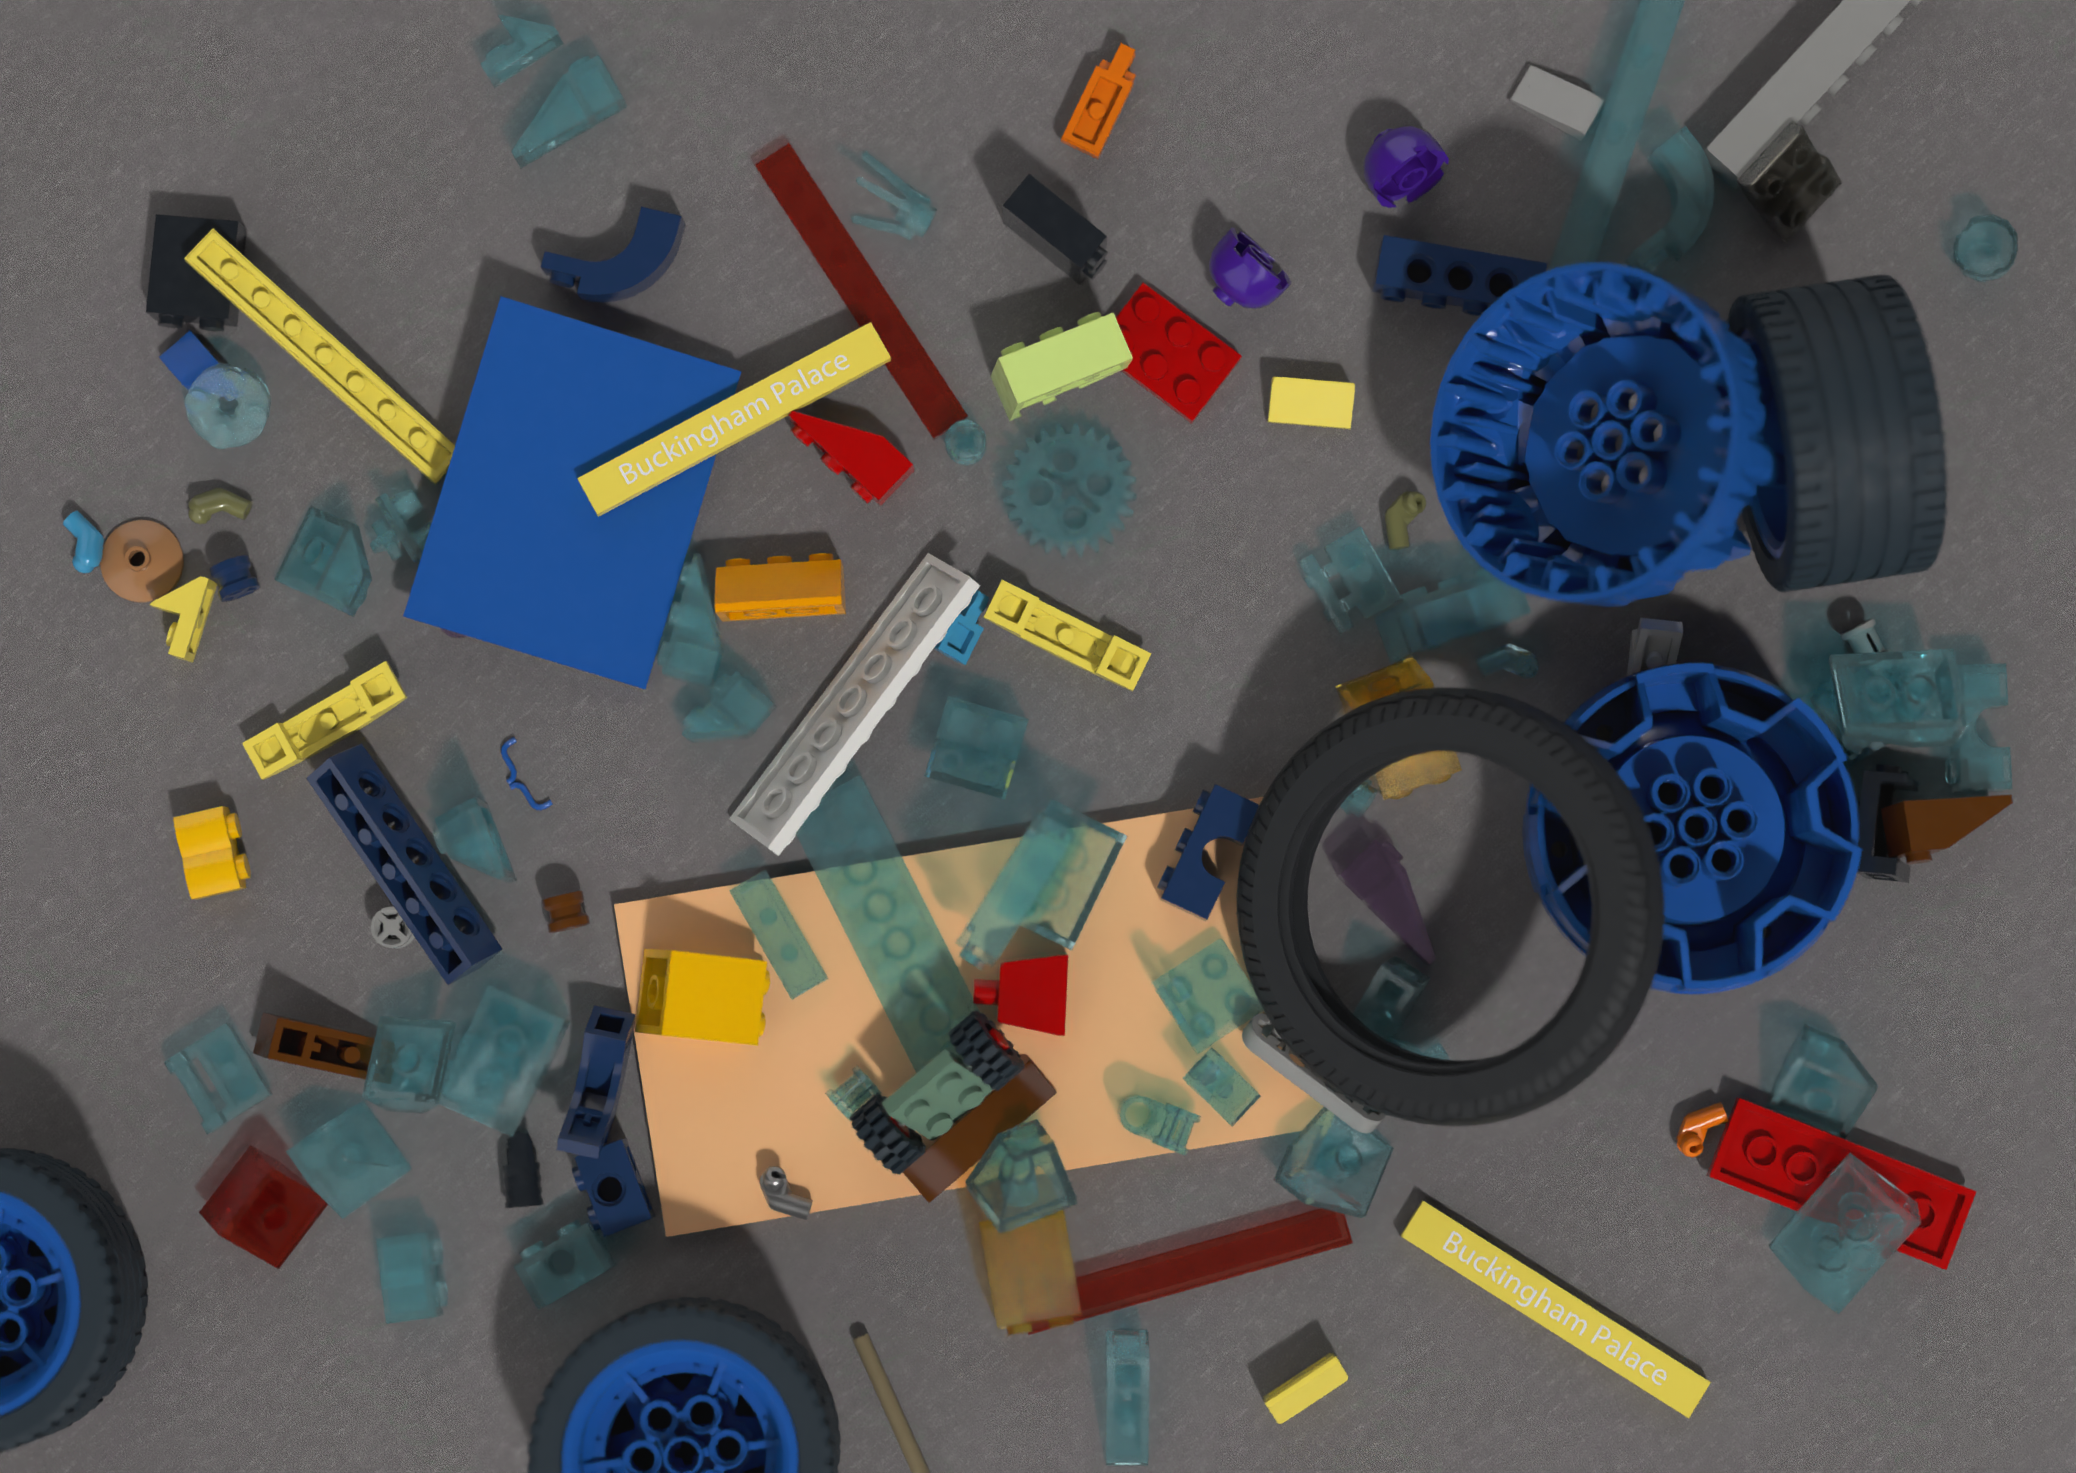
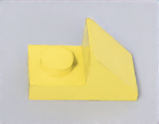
(192, 605)

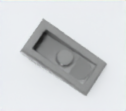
(1557, 102)

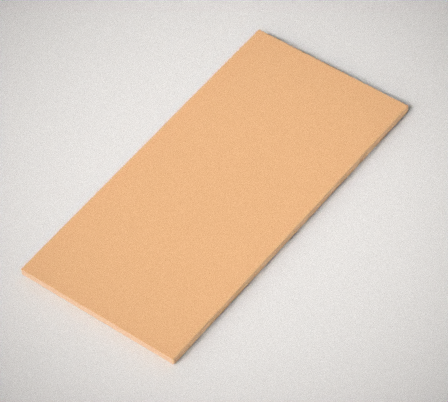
(739, 1108)

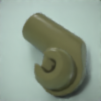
(217, 500)
(1400, 515)

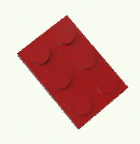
(1173, 353)

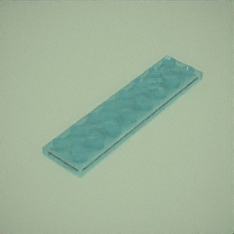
(886, 921)

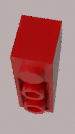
(863, 456)

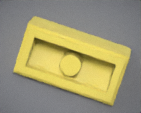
(1311, 402)
(1305, 1388)

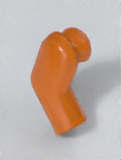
(1695, 1126)

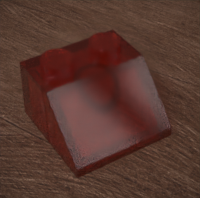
(263, 1207)

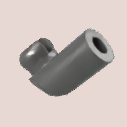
(779, 1195)

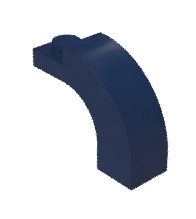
(631, 271)
(598, 1082)

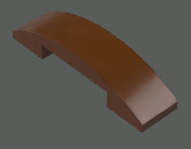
(975, 1132)

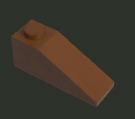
(1928, 826)
(313, 1046)

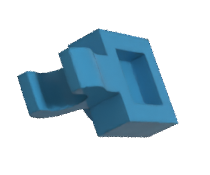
(964, 631)

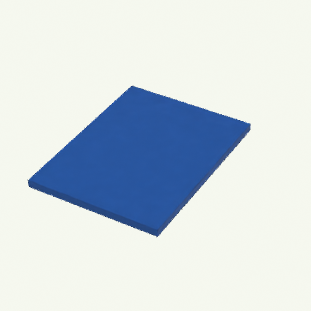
(513, 533)

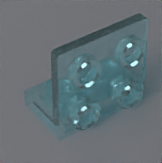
(1208, 995)

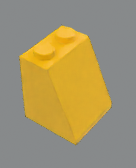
(702, 996)

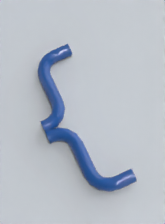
(511, 779)

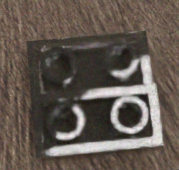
(1789, 181)

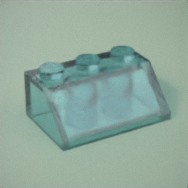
(1077, 881)
(1845, 1232)

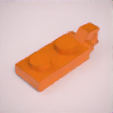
(1101, 104)

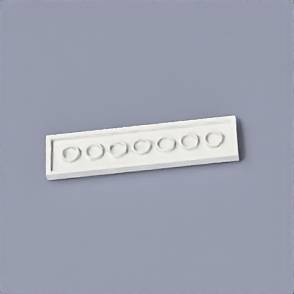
(854, 703)

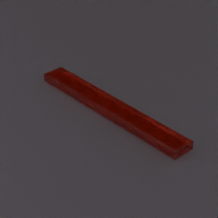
(860, 289)
(1208, 1262)

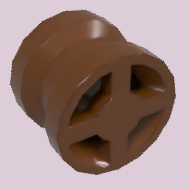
(565, 911)

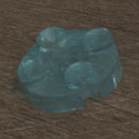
(221, 428)

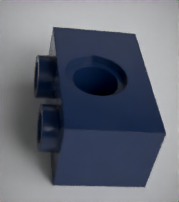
(633, 1204)

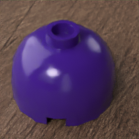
(1403, 164)
(1245, 272)

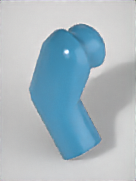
(89, 542)

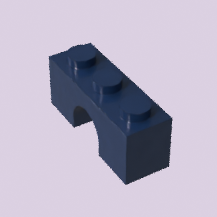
(1221, 817)

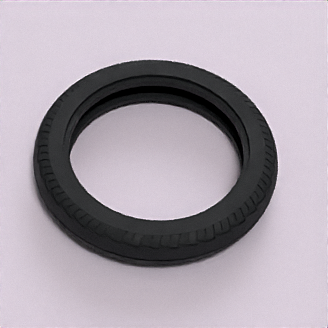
(1620, 871)

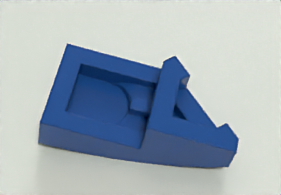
(188, 359)

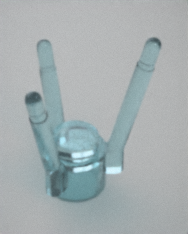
(913, 213)

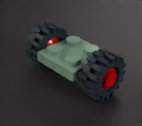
(937, 1093)

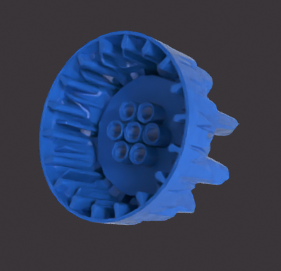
(1522, 408)

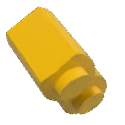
(211, 852)

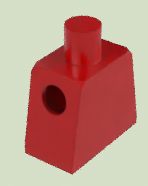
(1028, 994)

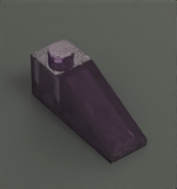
(1387, 891)

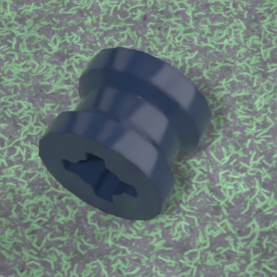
(234, 578)

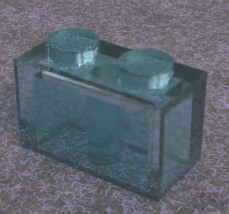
(411, 1276)

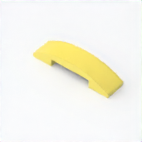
(1066, 636)
(325, 722)

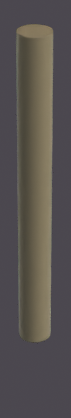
(890, 1404)

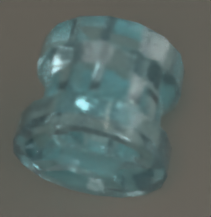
(966, 453)

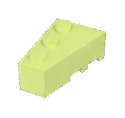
(1060, 362)

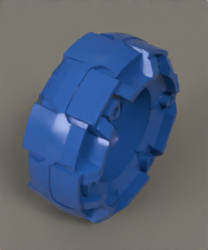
(1771, 765)

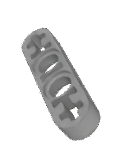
(1279, 1059)

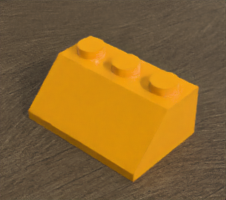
(780, 588)

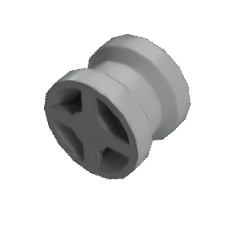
(387, 923)

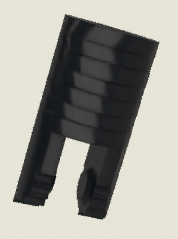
(521, 1174)

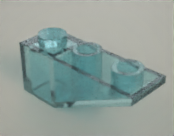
(696, 639)

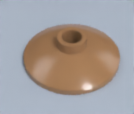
(161, 566)

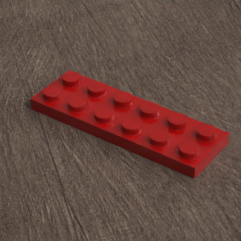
(1792, 1160)

